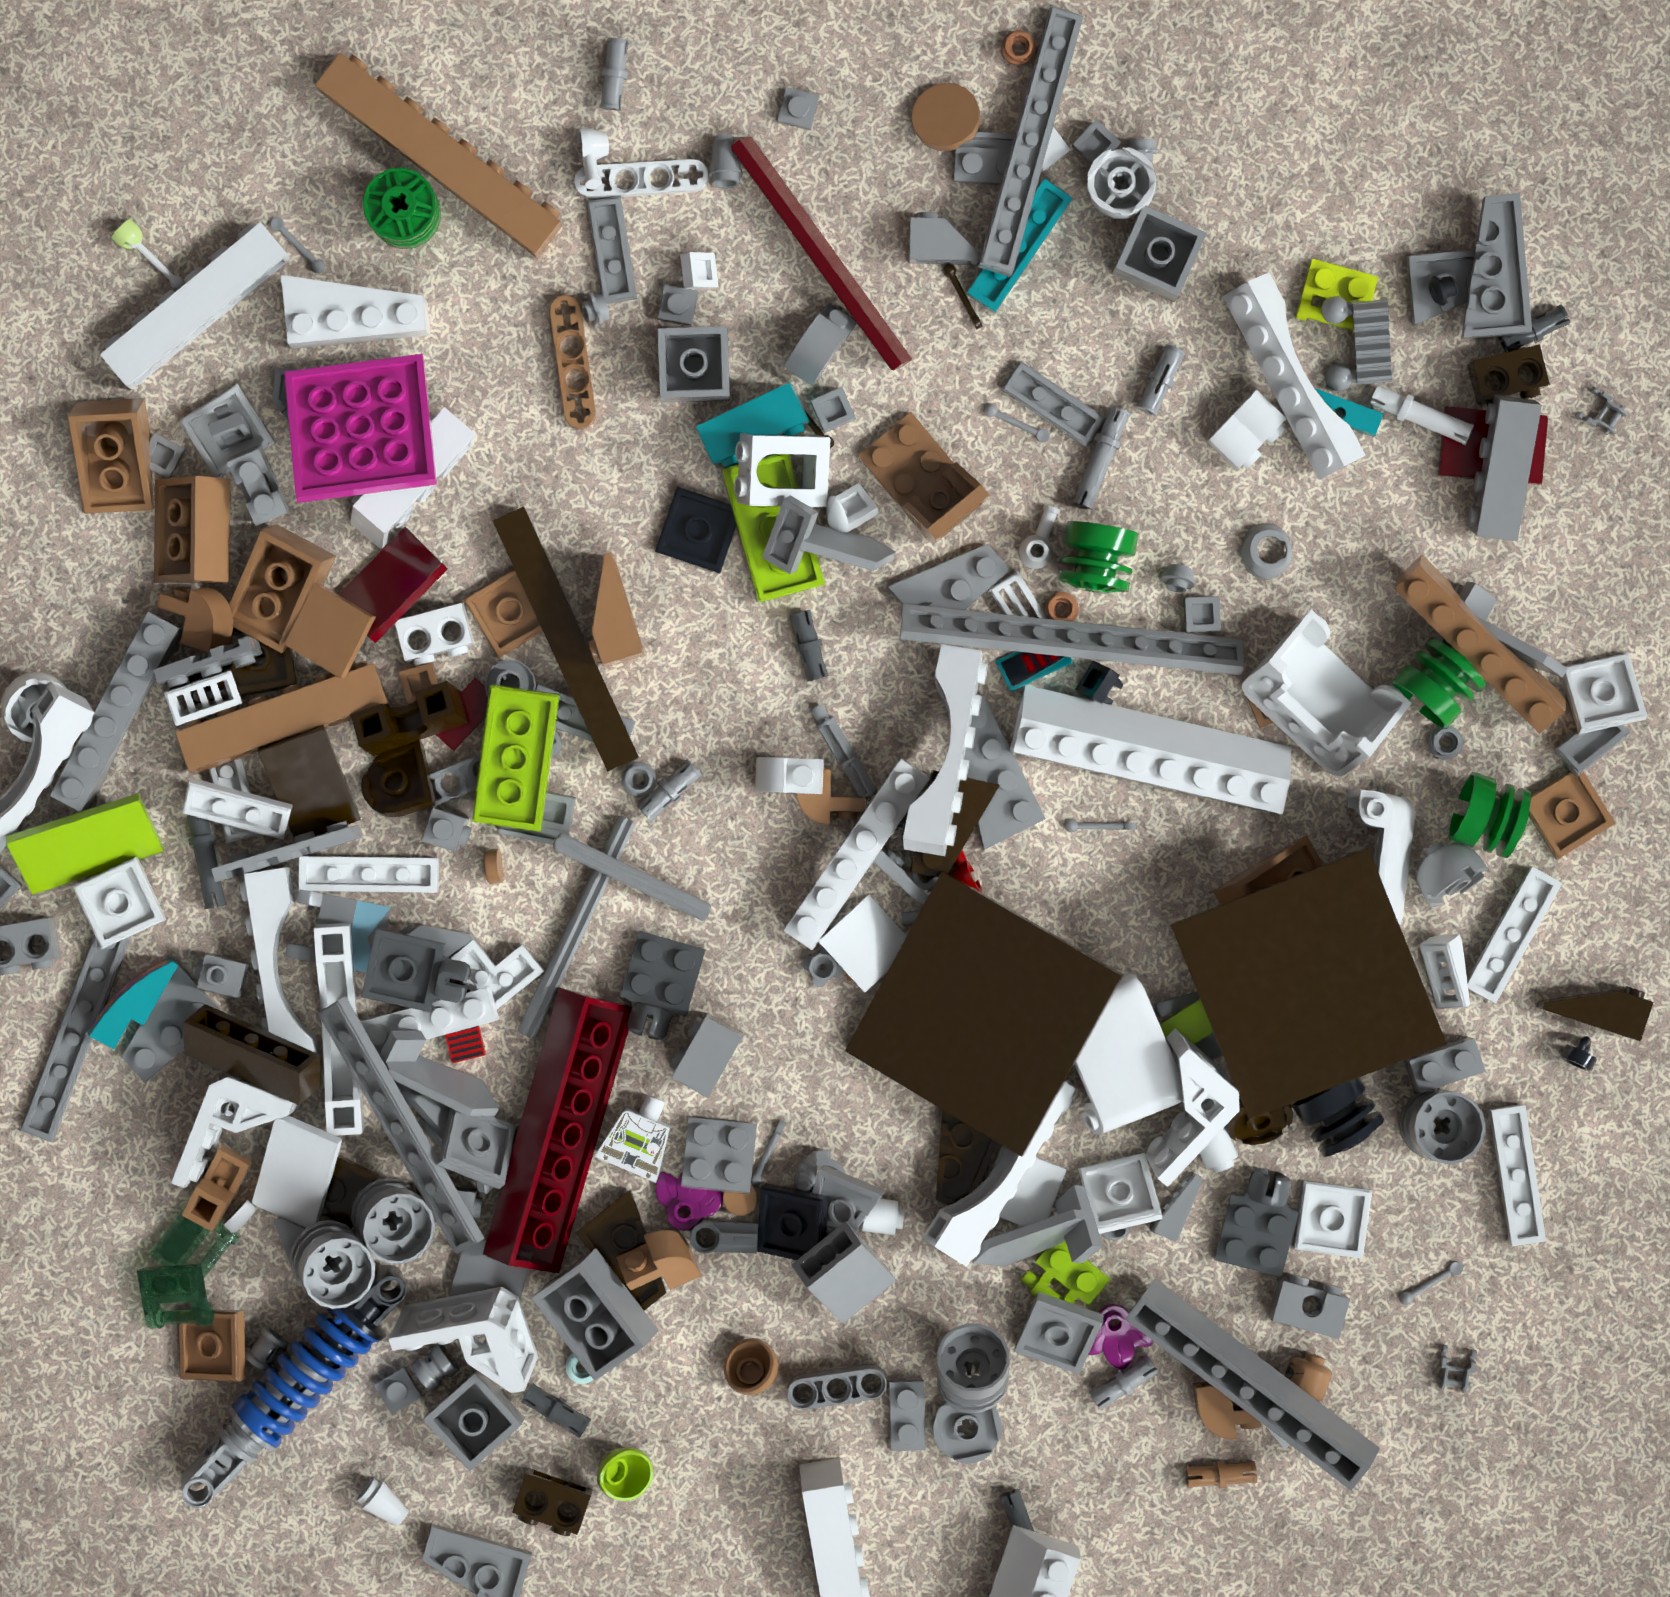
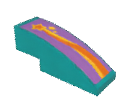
(132, 1002)

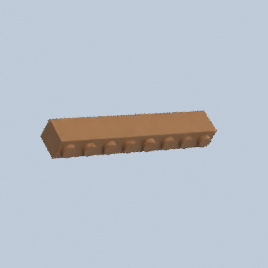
(438, 154)

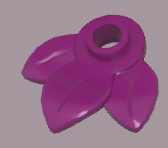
(673, 1197)
(1119, 1340)

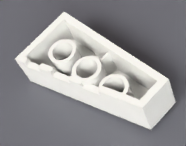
(344, 314)
(380, 511)
(832, 1530)

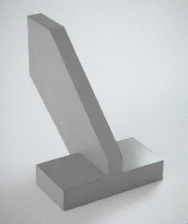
(796, 532)
(1481, 604)
(434, 1079)
(1072, 1225)

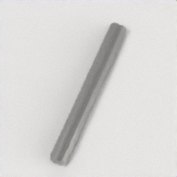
(631, 876)

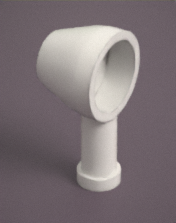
(594, 147)
(1040, 538)

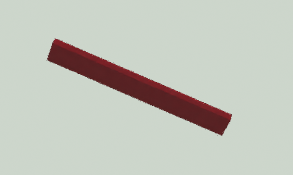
(821, 253)

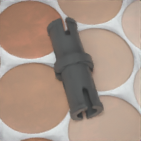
(1541, 326)
(808, 645)
(556, 1410)

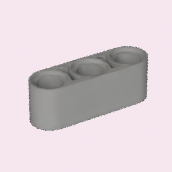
(823, 1397)

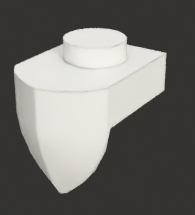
(850, 509)

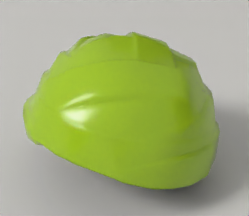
(625, 1474)

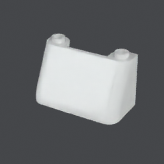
(1322, 699)
(1395, 824)
(1127, 1062)

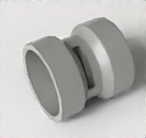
(434, 1368)

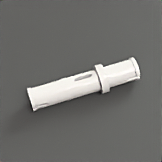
(1421, 414)

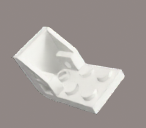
(1209, 1106)
(252, 1108)
(493, 1313)

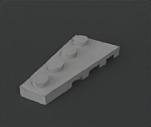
(990, 761)

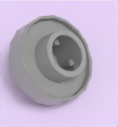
(511, 674)

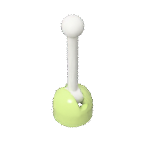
(130, 237)

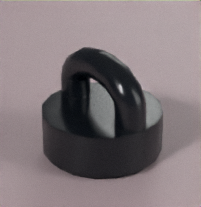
(1579, 1055)

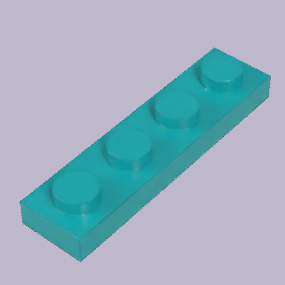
(1046, 209)

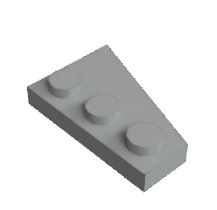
(1442, 265)
(954, 582)

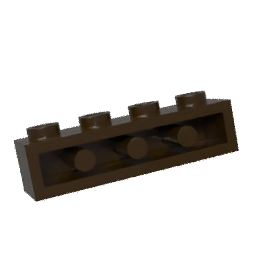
(252, 1054)

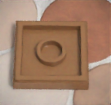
(504, 613)
(329, 630)
(1568, 813)
(213, 1350)

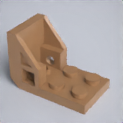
(923, 478)

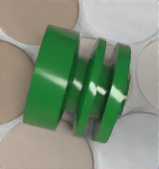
(405, 228)
(1097, 556)
(1443, 677)
(1496, 817)

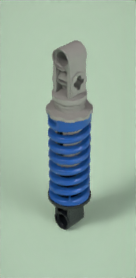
(270, 1413)

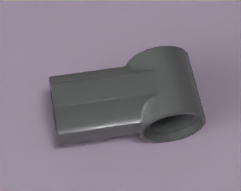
(730, 1237)

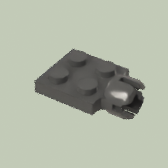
(412, 972)
(660, 982)
(1258, 1225)

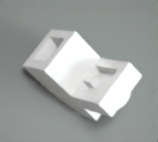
(789, 775)

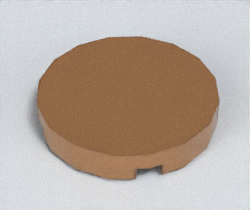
(945, 116)

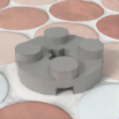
(956, 1444)

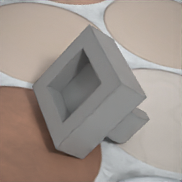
(229, 428)

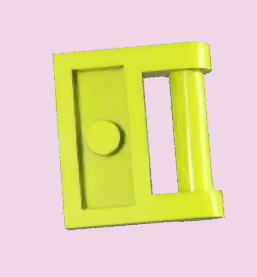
(1331, 280)

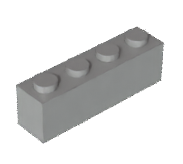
(1505, 467)

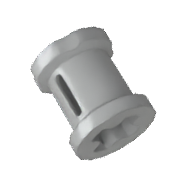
(265, 1348)

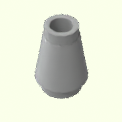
(724, 166)

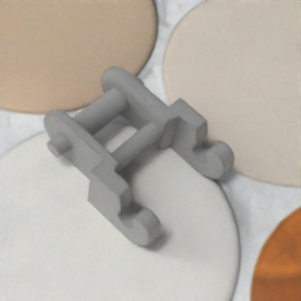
(1619, 411)
(1463, 1384)

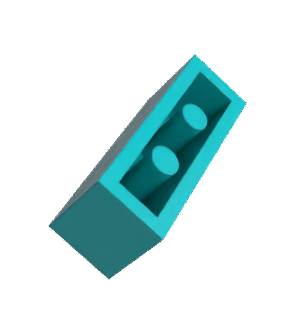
(769, 414)

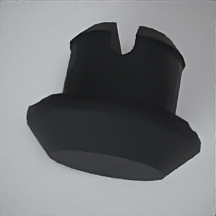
(1442, 289)

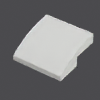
(864, 943)

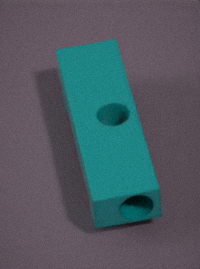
(1357, 416)

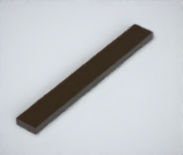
(565, 639)

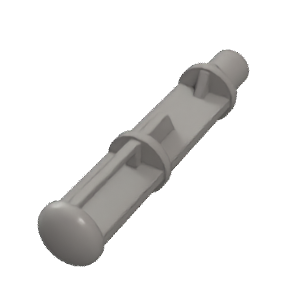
(844, 753)

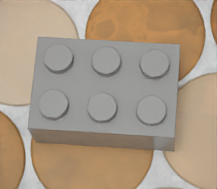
(595, 1314)

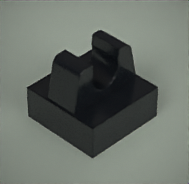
(1098, 682)

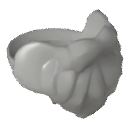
(807, 1169)

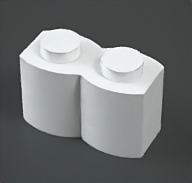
(1247, 430)

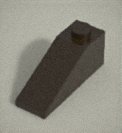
(1609, 1010)

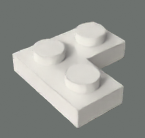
(505, 978)

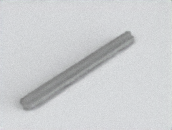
(573, 932)

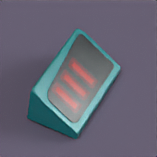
(1024, 667)

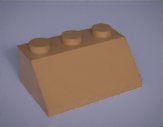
(192, 530)

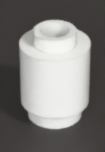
(1219, 1152)
(884, 1218)

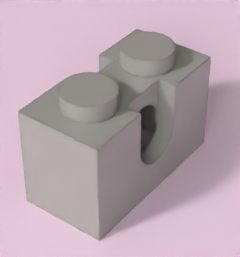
(248, 472)
(1324, 1320)

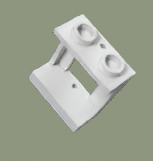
(815, 469)

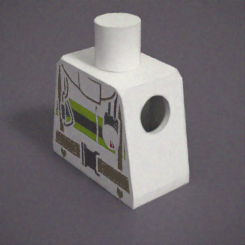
(638, 1140)

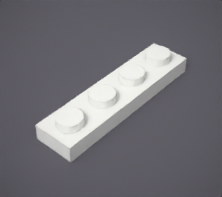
(369, 874)
(1513, 934)
(444, 1018)
(1517, 1175)

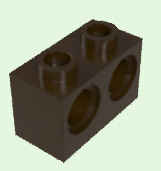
(1505, 368)
(555, 1493)

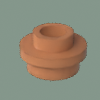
(1021, 37)
(1066, 598)

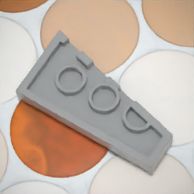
(1498, 280)
(276, 853)

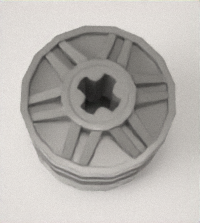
(1461, 1124)
(405, 1233)
(345, 1276)
(967, 1351)

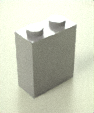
(843, 1272)

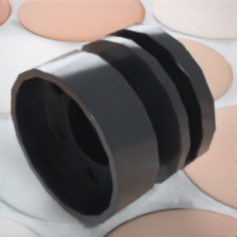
(1341, 1119)

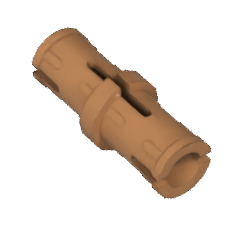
(1221, 1474)

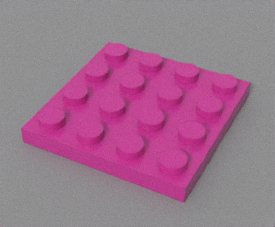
(360, 428)

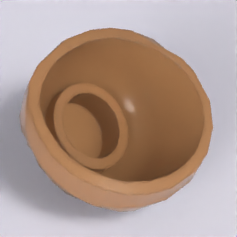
(754, 1377)

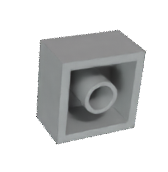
(1159, 253)
(693, 364)
(707, 1054)
(474, 1419)

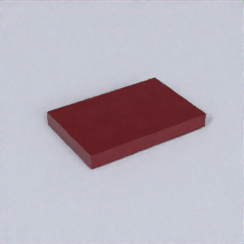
(1464, 460)
(394, 581)

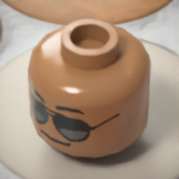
(1309, 1374)

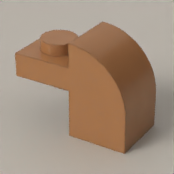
(207, 616)
(819, 805)
(217, 1188)
(663, 1255)
(1219, 1413)

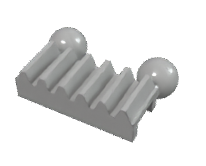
(1370, 342)

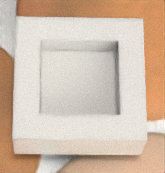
(699, 270)

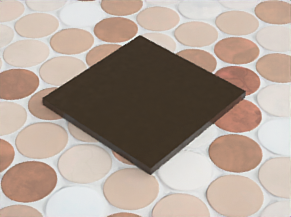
(1308, 983)
(983, 1013)

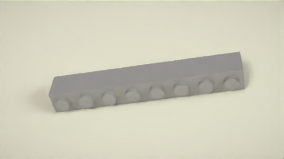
(1253, 1384)

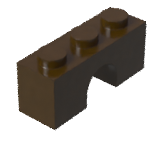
(388, 728)

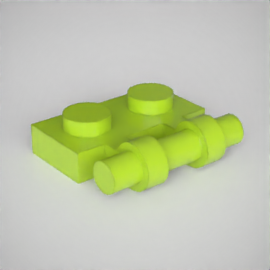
(1081, 1279)

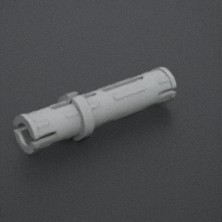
(1101, 456)

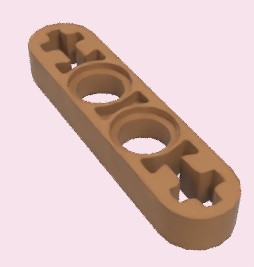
(569, 363)

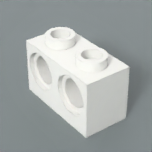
(433, 625)

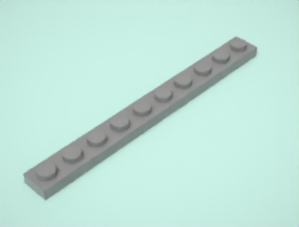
(1071, 639)

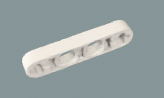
(641, 173)

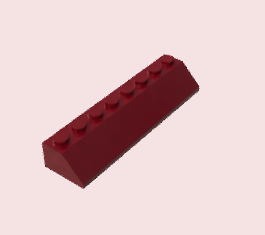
(558, 1131)

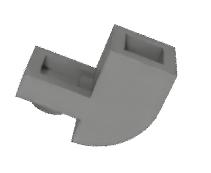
(820, 344)

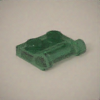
(184, 1239)
(174, 1285)

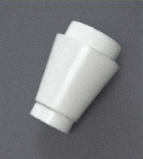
(382, 1502)

